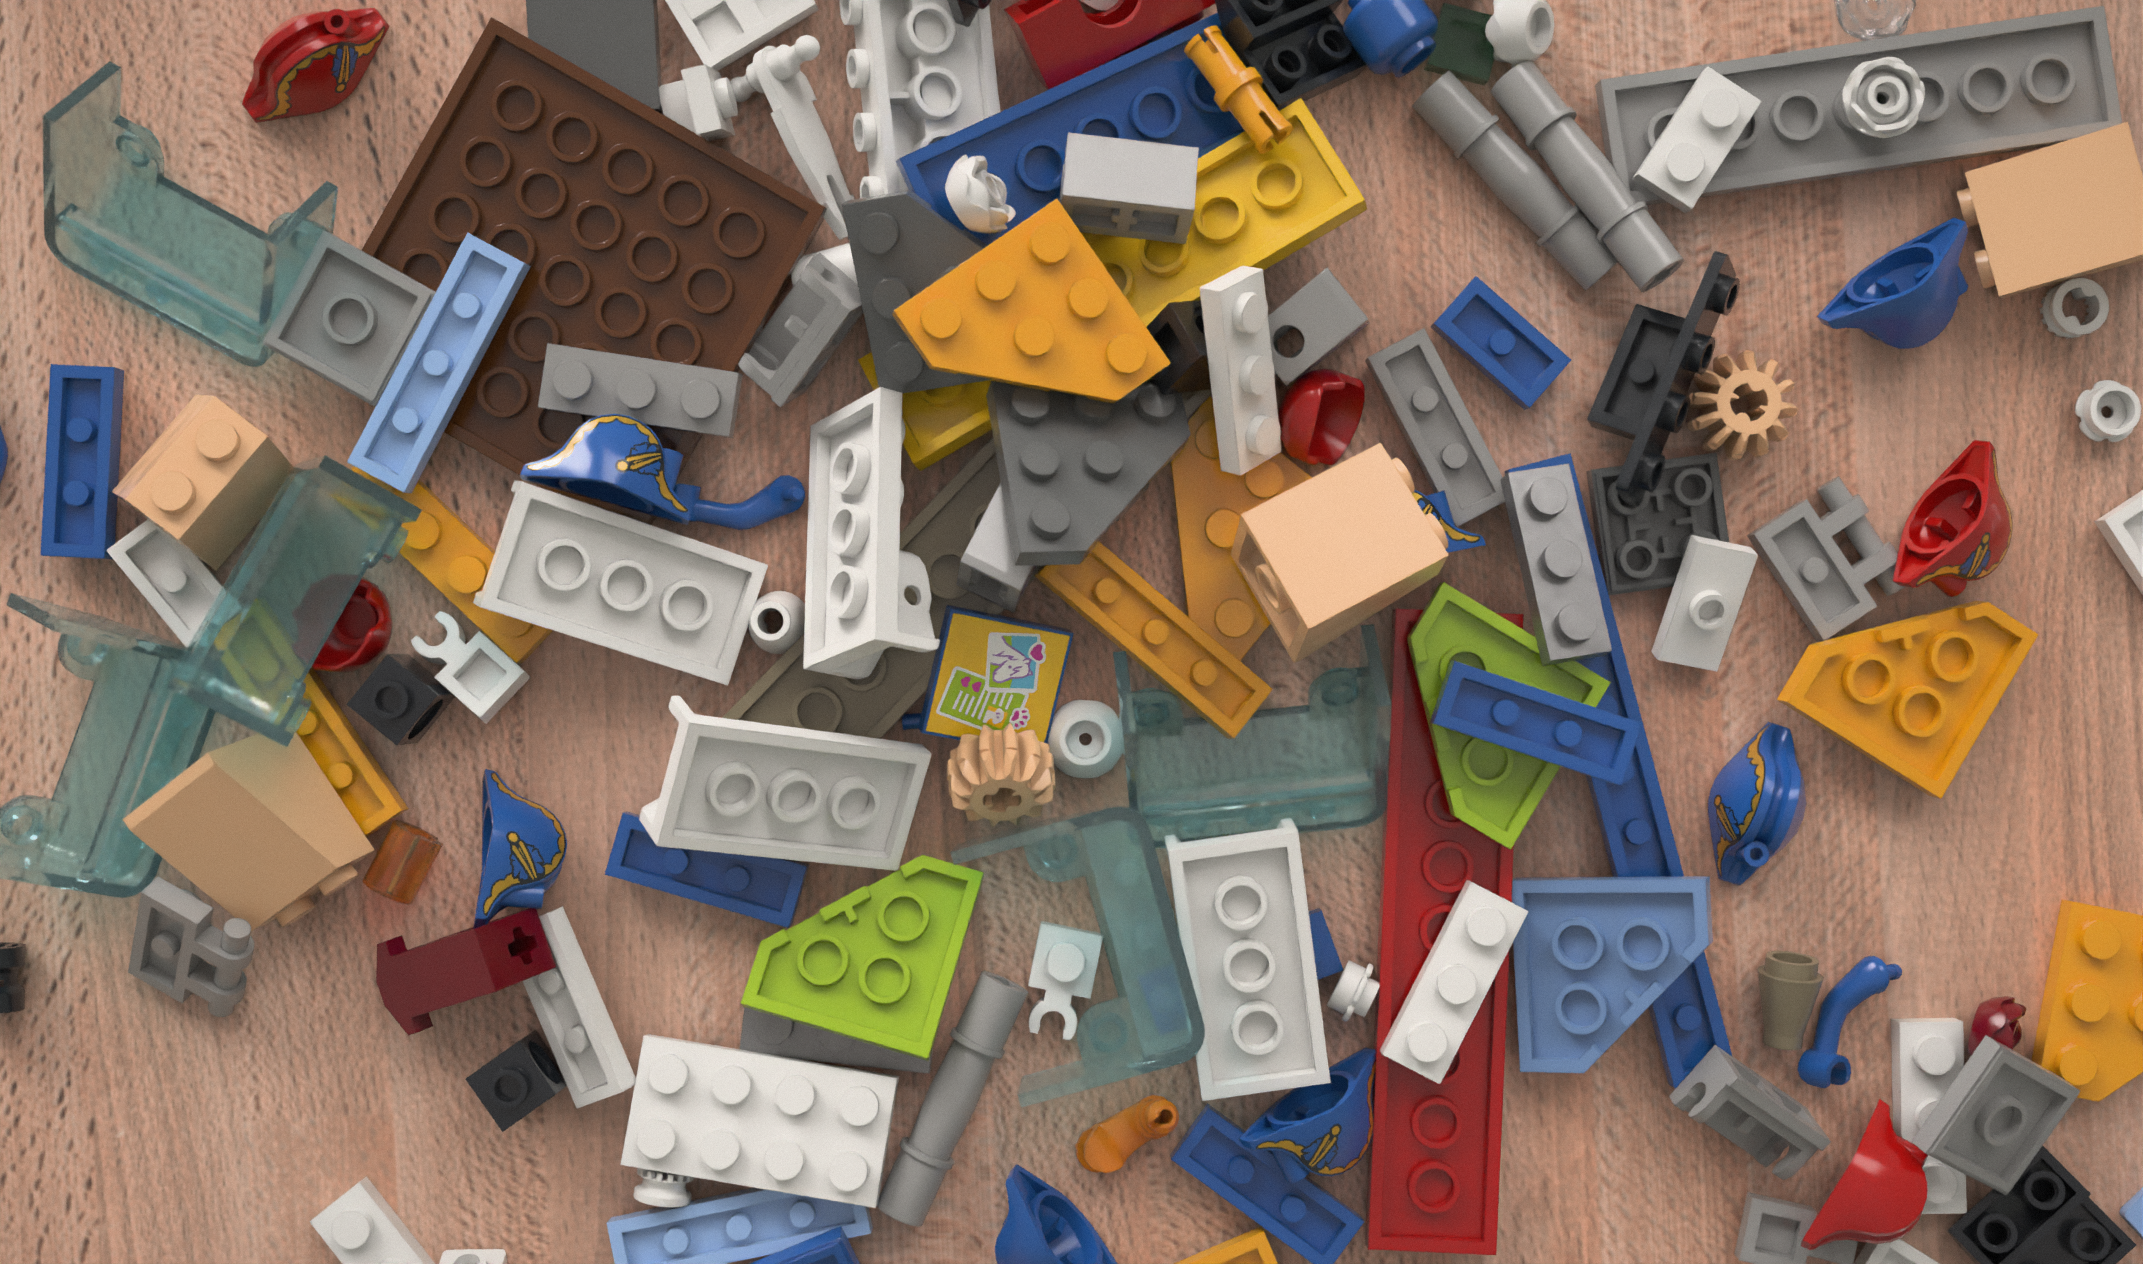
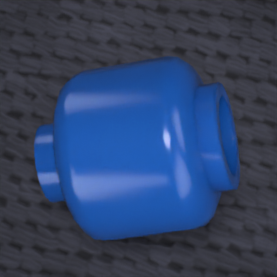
(1391, 34)

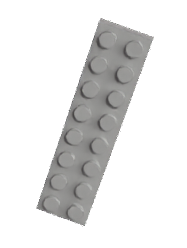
(1984, 95)

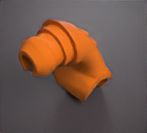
(1112, 1141)

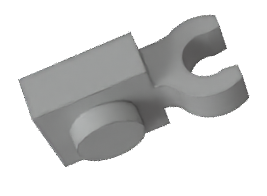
(1774, 1231)

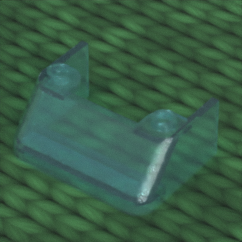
(156, 241)
(289, 596)
(123, 752)
(1296, 762)
(1156, 1009)

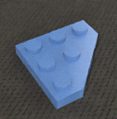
(1598, 959)

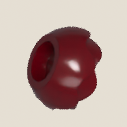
(1997, 1020)

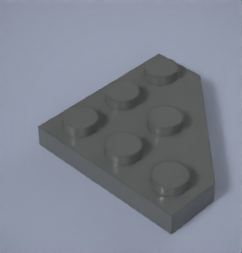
(897, 253)
(1077, 463)

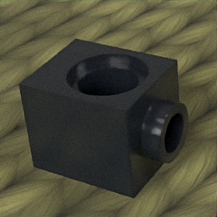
(1182, 339)
(401, 699)
(517, 1080)

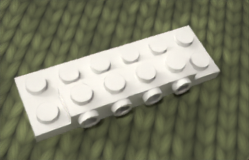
(916, 80)

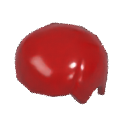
(1320, 415)
(359, 633)

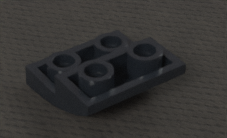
(1291, 45)
(2040, 1222)

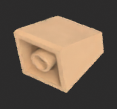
(2057, 212)
(206, 479)
(1338, 549)
(255, 830)

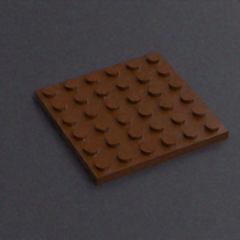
(628, 228)

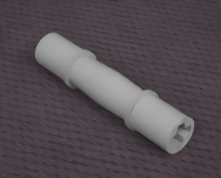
(1587, 176)
(1515, 178)
(951, 1099)

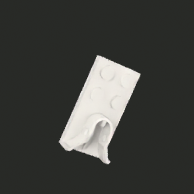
(854, 543)
(621, 583)
(786, 792)
(1250, 961)

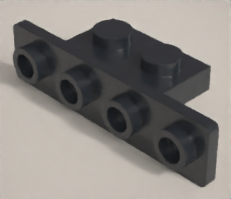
(1652, 373)

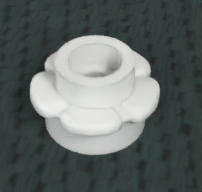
(2124, 411)
(1354, 991)

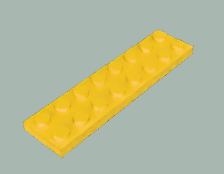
(1245, 213)

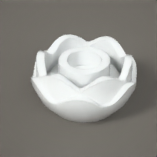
(1520, 30)
(1902, 92)
(978, 196)
(1090, 718)

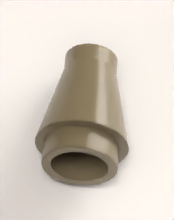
(1788, 994)

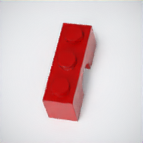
(1068, 42)

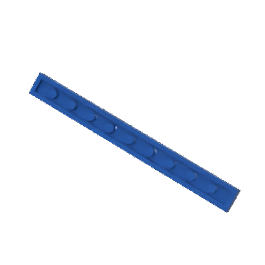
(1643, 844)

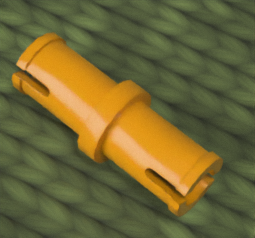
(1238, 89)

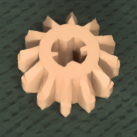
(1747, 429)
(1001, 775)

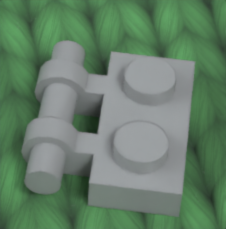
(1813, 568)
(176, 936)

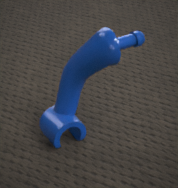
(773, 501)
(1821, 1064)

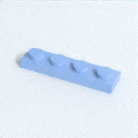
(438, 364)
(730, 1227)

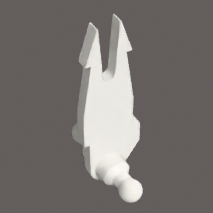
(791, 99)

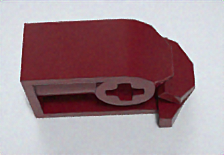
(460, 967)

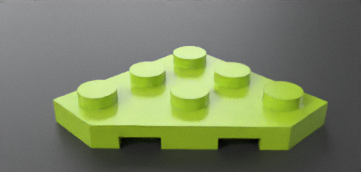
(1482, 781)
(873, 959)

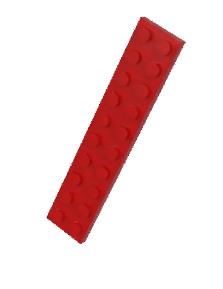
(1432, 1142)

